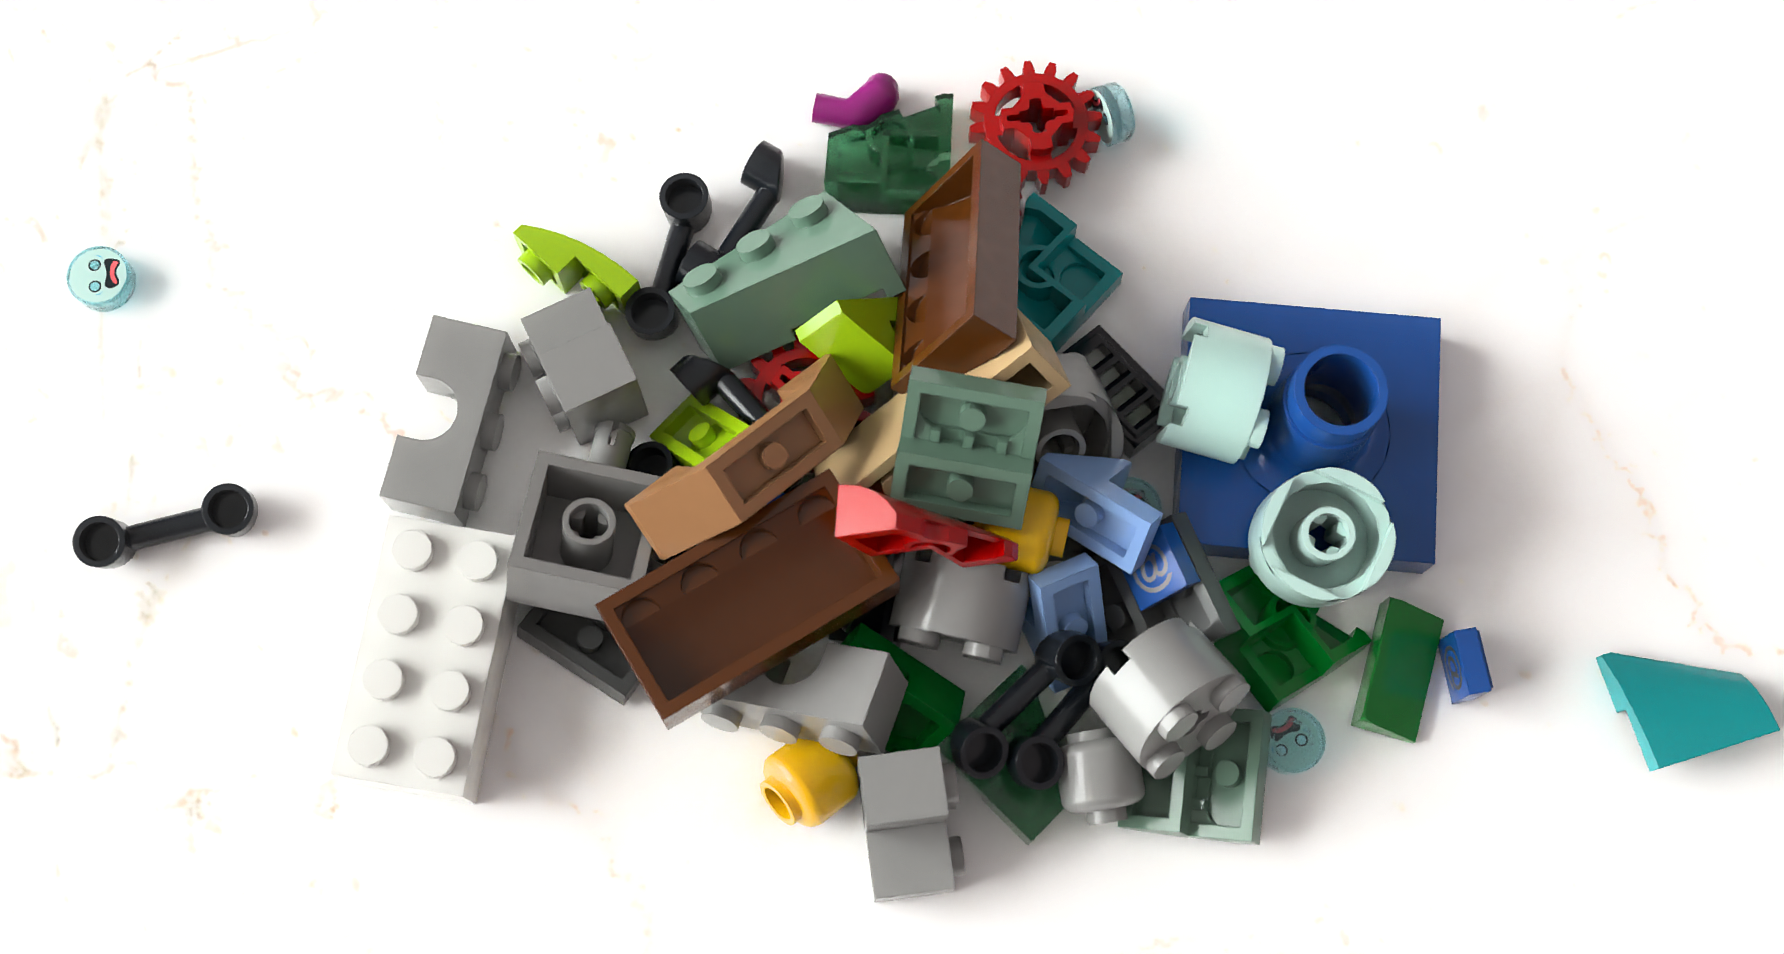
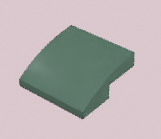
(968, 446)
(1212, 791)

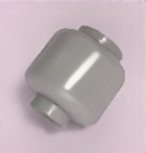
(1099, 776)

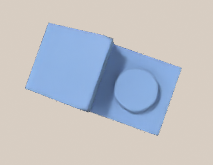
(1099, 508)
(1065, 599)

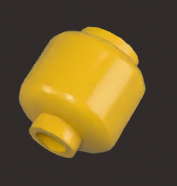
(1040, 535)
(808, 782)

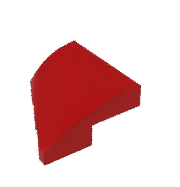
(890, 526)

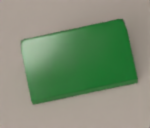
(1397, 670)

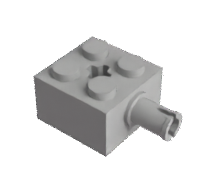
(575, 531)

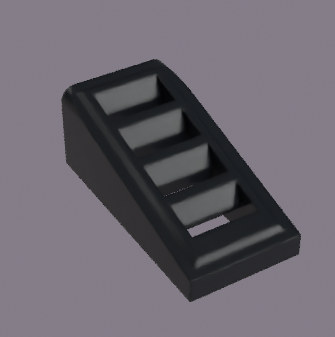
(1131, 374)

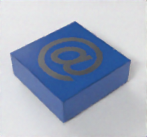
(1165, 570)
(1465, 665)

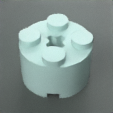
(1218, 392)
(1354, 525)

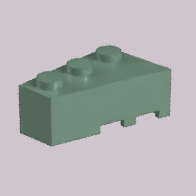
(783, 280)

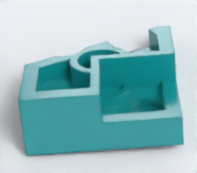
(1059, 274)
(1684, 708)

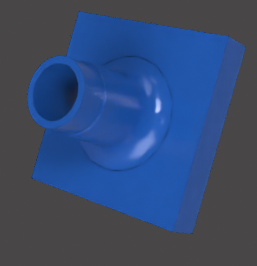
(1381, 383)

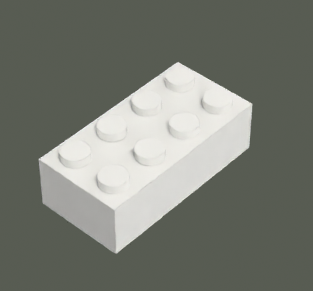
(428, 662)

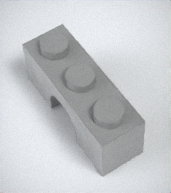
(443, 474)
(841, 705)

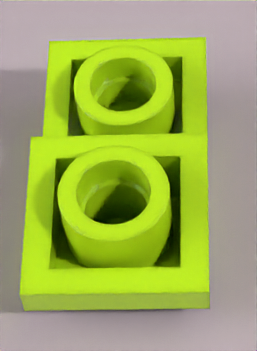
(566, 260)

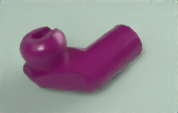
(863, 107)

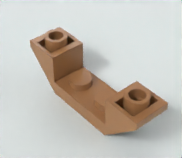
(752, 467)

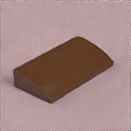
(960, 268)
(744, 601)

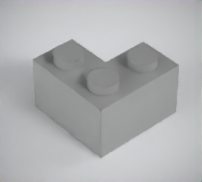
(583, 366)
(905, 823)

